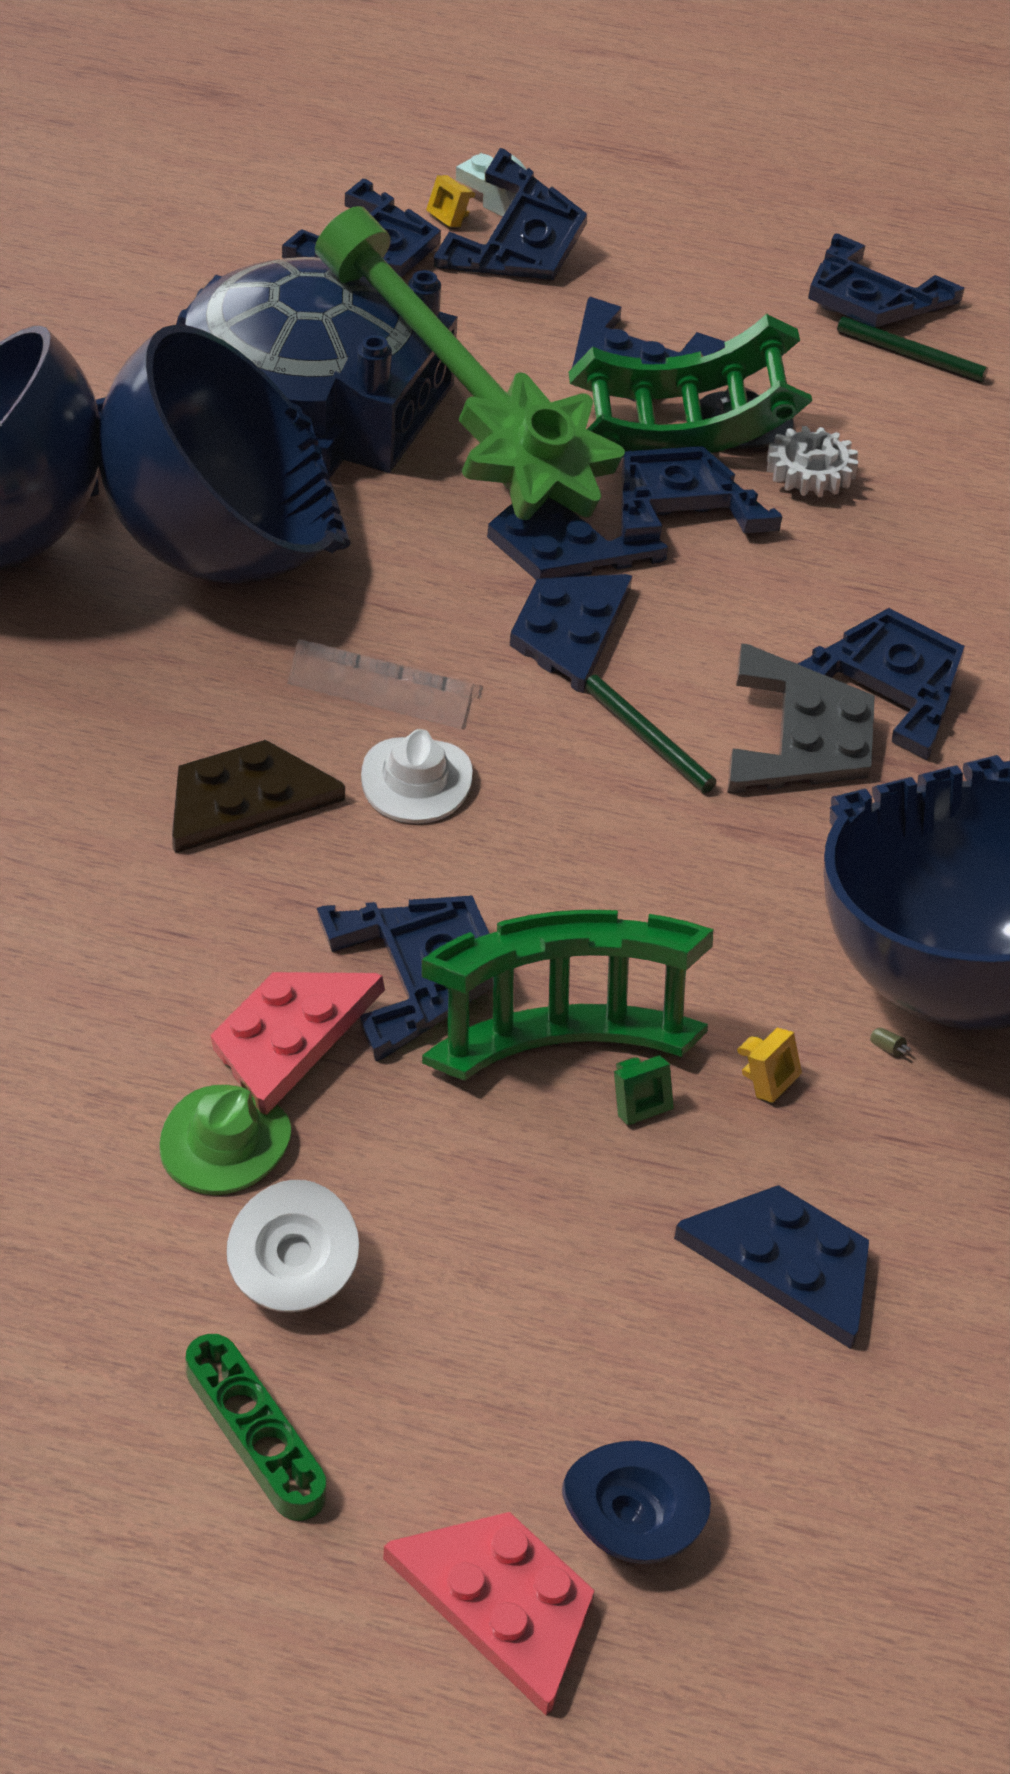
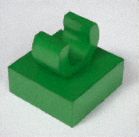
(643, 1088)

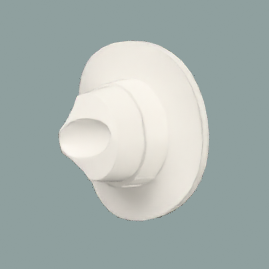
(416, 778)
(293, 1246)

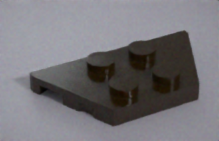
(246, 791)

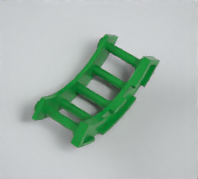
(685, 377)
(557, 937)

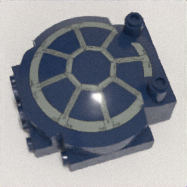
(333, 352)

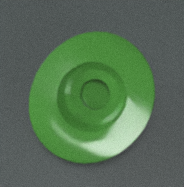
(221, 1141)

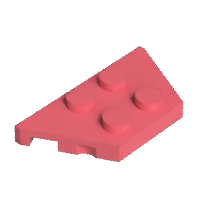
(290, 1027)
(502, 1596)

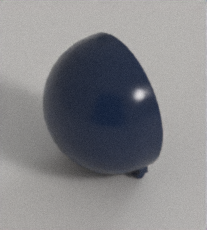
(44, 443)
(214, 462)
(926, 891)

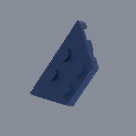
(570, 622)
(787, 1255)

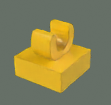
(449, 201)
(772, 1063)

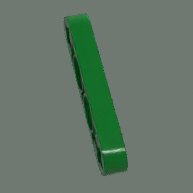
(260, 1422)

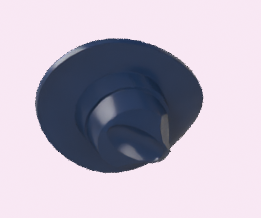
(637, 1500)

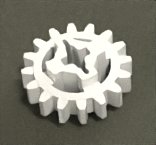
(812, 461)

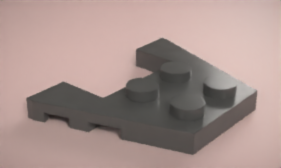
(822, 726)

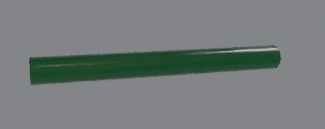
(912, 349)
(650, 734)

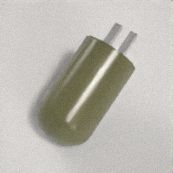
(889, 1042)

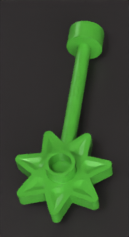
(524, 438)

